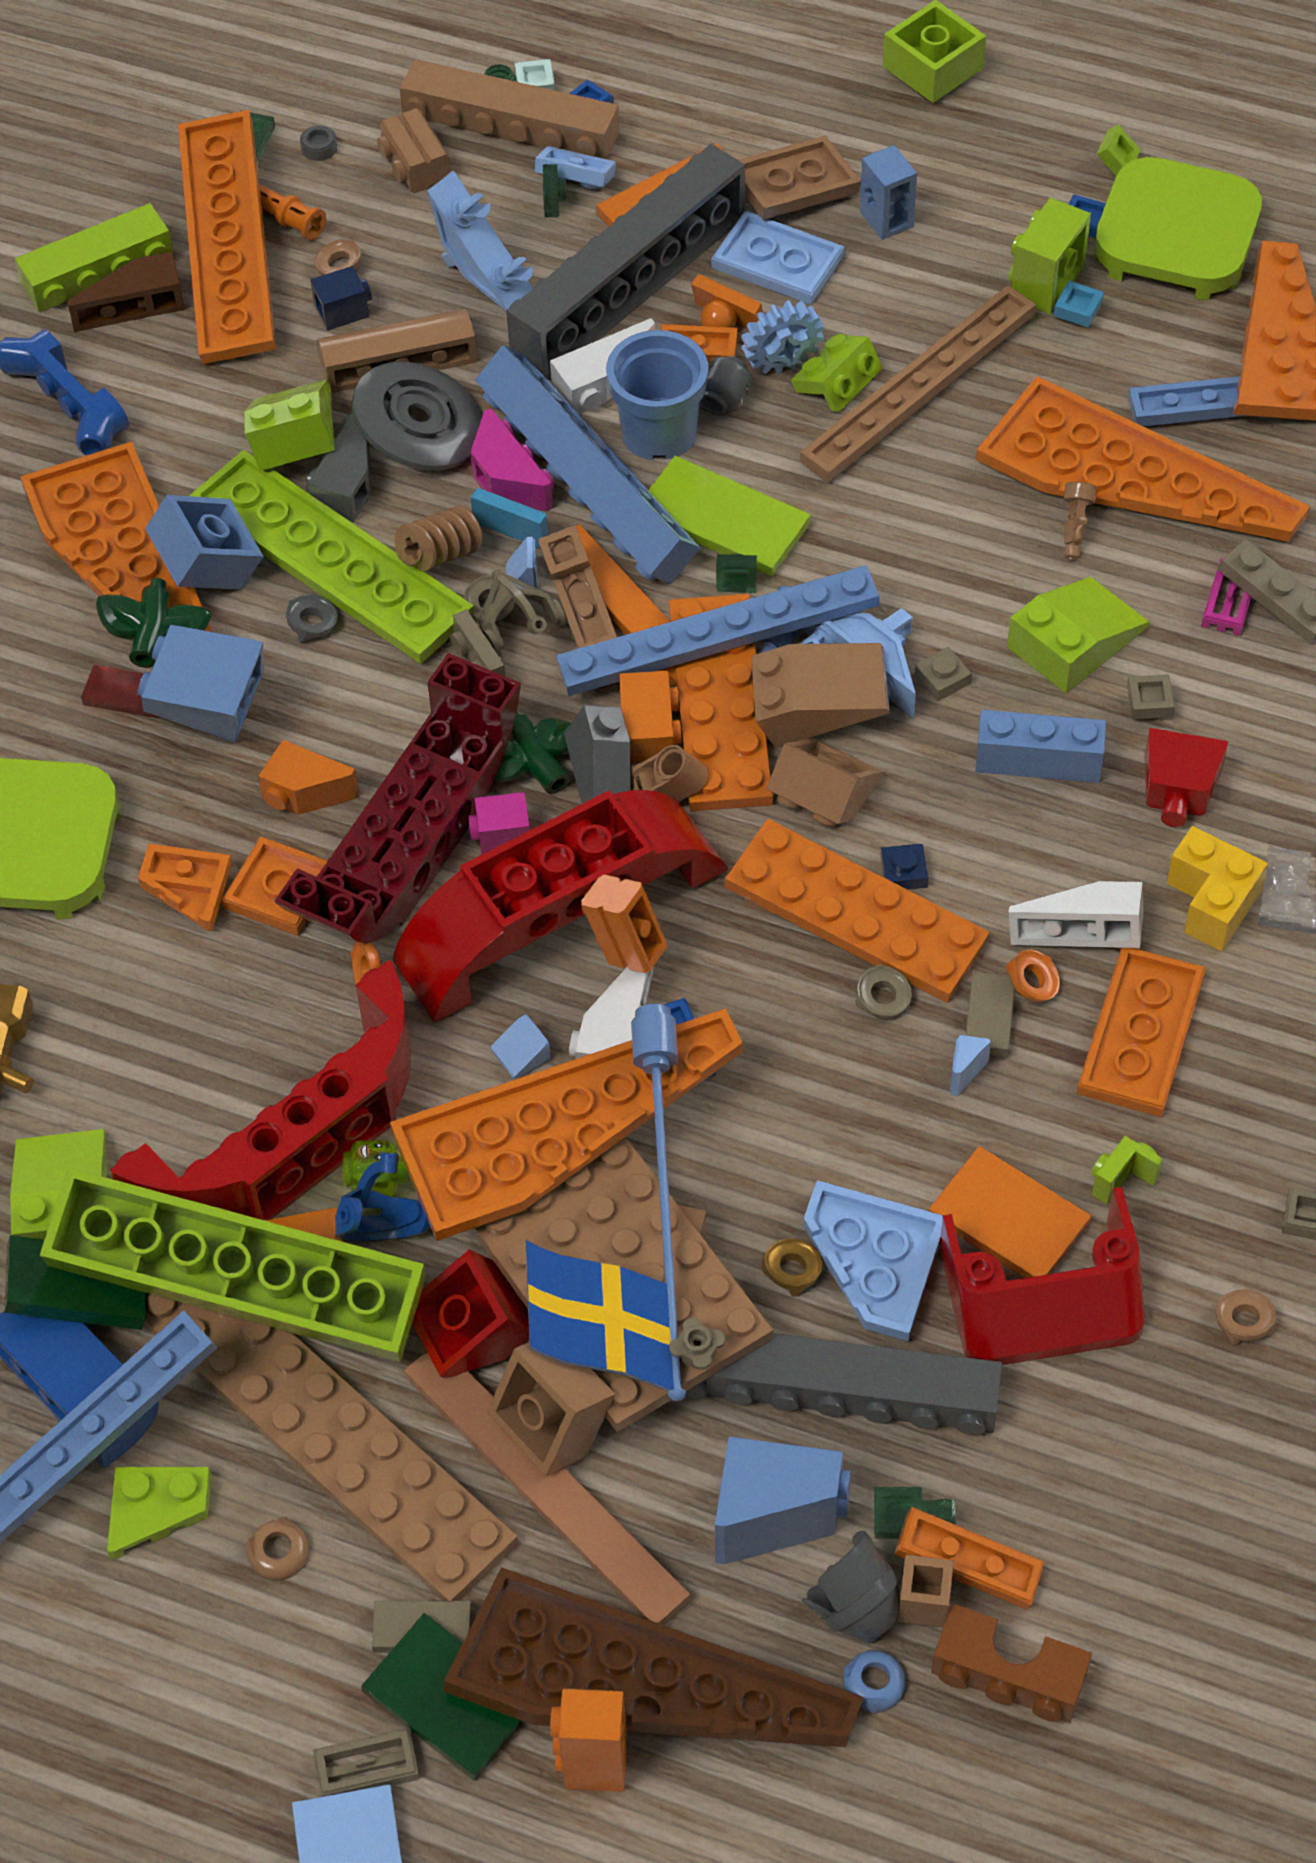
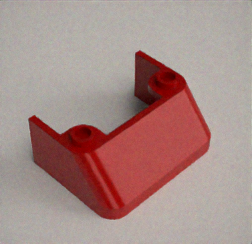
(1050, 1311)

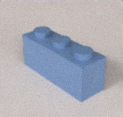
(1040, 746)

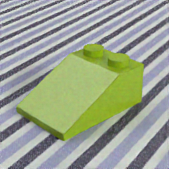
(290, 425)
(1073, 631)
(40, 1173)

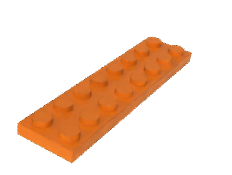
(226, 237)

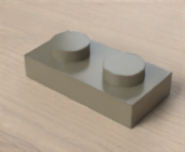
(471, 641)

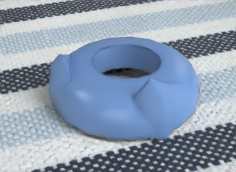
(875, 1699)

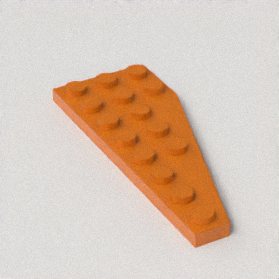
(1065, 438)
(96, 522)
(529, 1135)

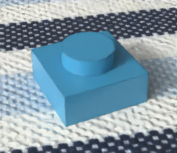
(1078, 304)

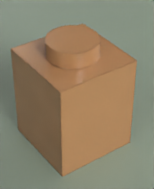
(925, 1591)

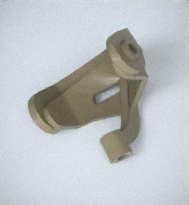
(507, 588)

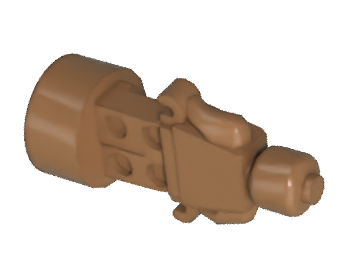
(1078, 496)

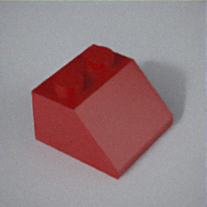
(470, 1316)

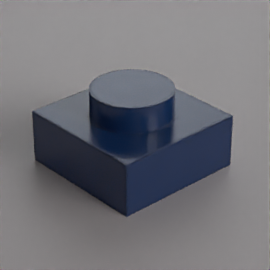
(905, 865)

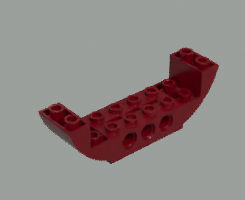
(416, 811)

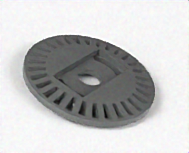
(382, 415)

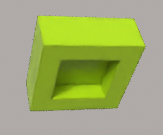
(1117, 149)

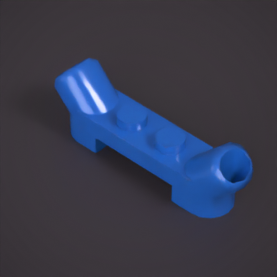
(42, 357)

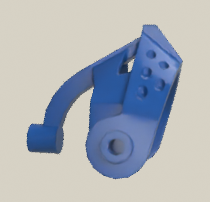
(398, 1215)

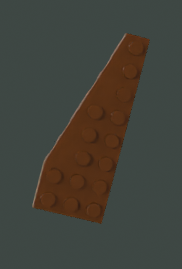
(546, 1639)

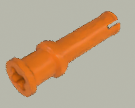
(292, 213)

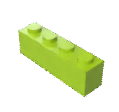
(84, 258)

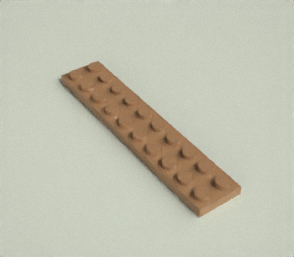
(347, 1449)

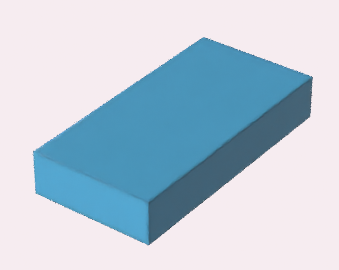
(508, 516)

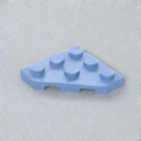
(875, 1254)

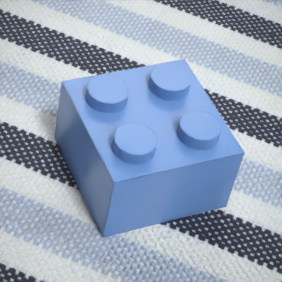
(203, 542)

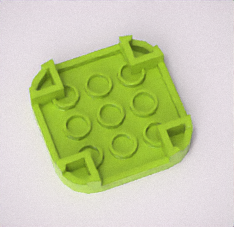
(1178, 225)
(54, 834)

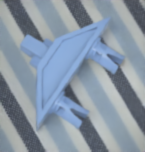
(475, 245)
(866, 628)

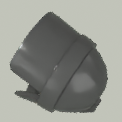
(859, 1593)

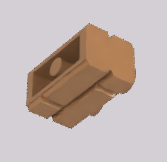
(414, 150)

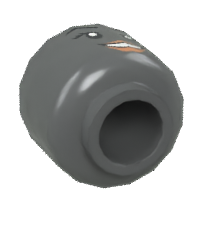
(726, 384)

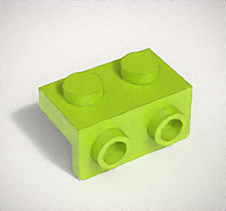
(839, 370)

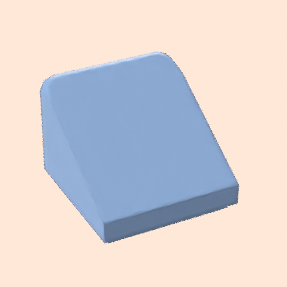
(523, 563)
(521, 1047)
(969, 1059)

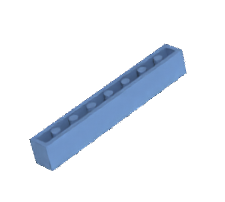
(587, 466)

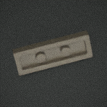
(1272, 587)

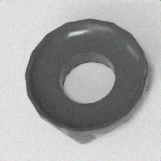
(311, 605)

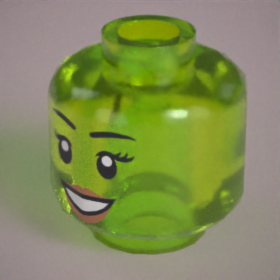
(361, 1156)

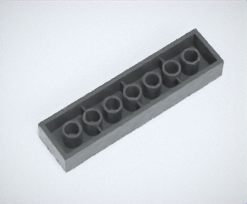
(629, 259)

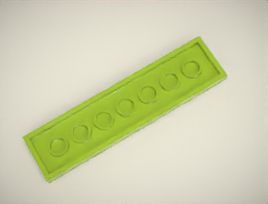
(338, 558)

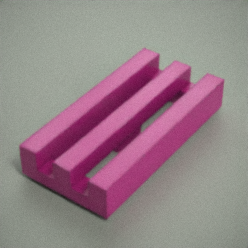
(1224, 620)

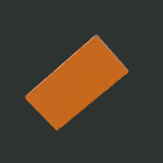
(1141, 1031)

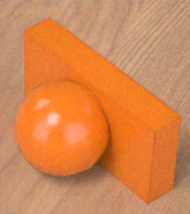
(723, 305)

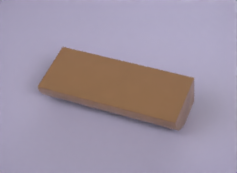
(431, 340)

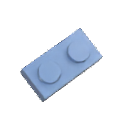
(586, 169)

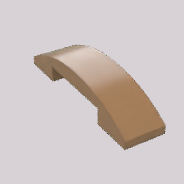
(577, 587)

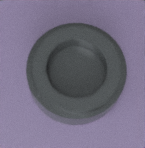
(318, 143)

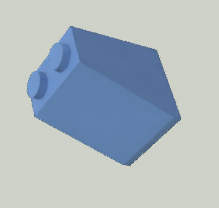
(203, 680)
(777, 1497)

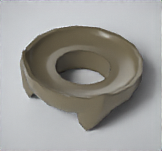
(481, 587)
(889, 978)

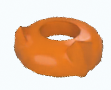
(364, 959)
(1044, 970)

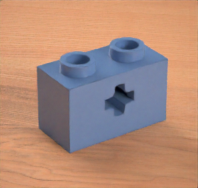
(888, 192)

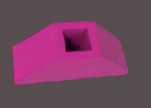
(507, 467)

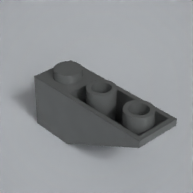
(344, 474)

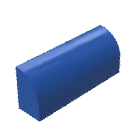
(62, 1367)

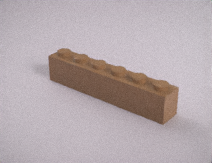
(510, 109)

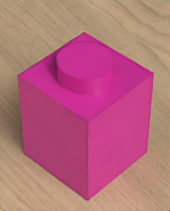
(498, 819)

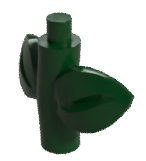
(147, 619)
(535, 751)

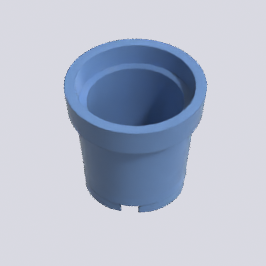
(657, 391)

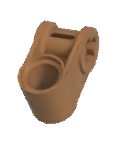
(670, 772)

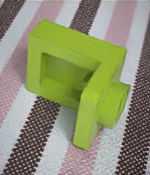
(1127, 1158)

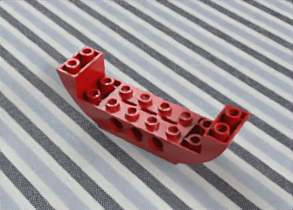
(538, 887)
(307, 1131)

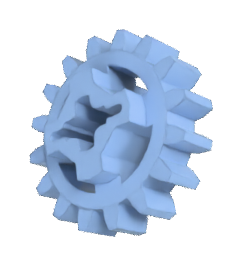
(782, 337)

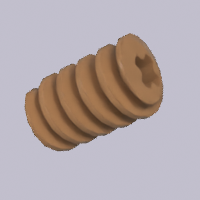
(438, 538)

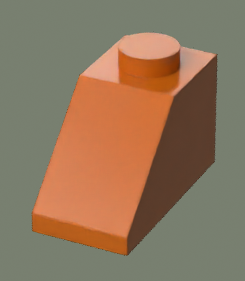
(305, 780)

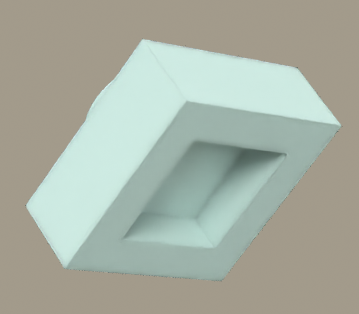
(535, 73)

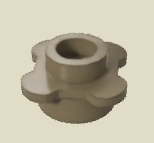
(697, 1356)

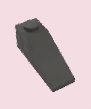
(599, 751)

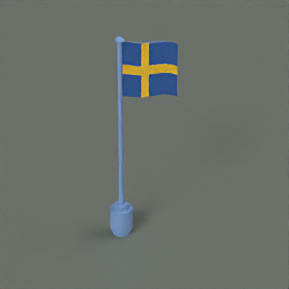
(600, 1311)

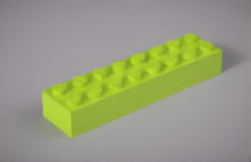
(234, 1264)

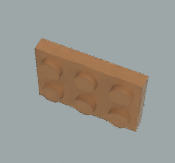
(797, 177)

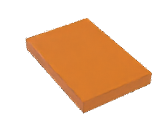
(1010, 1215)

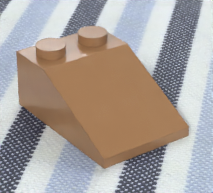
(818, 688)

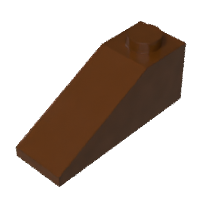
(133, 292)

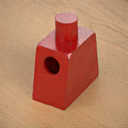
(1181, 773)

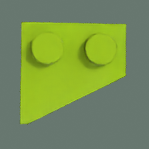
(155, 1503)

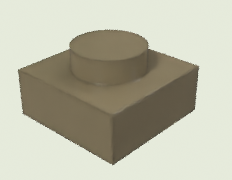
(943, 673)
(1150, 696)

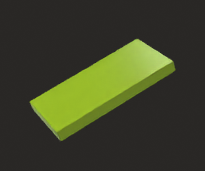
(729, 514)

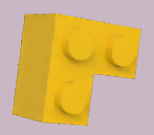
(1220, 880)

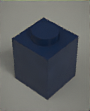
(341, 297)

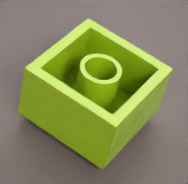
(934, 51)
(1049, 253)

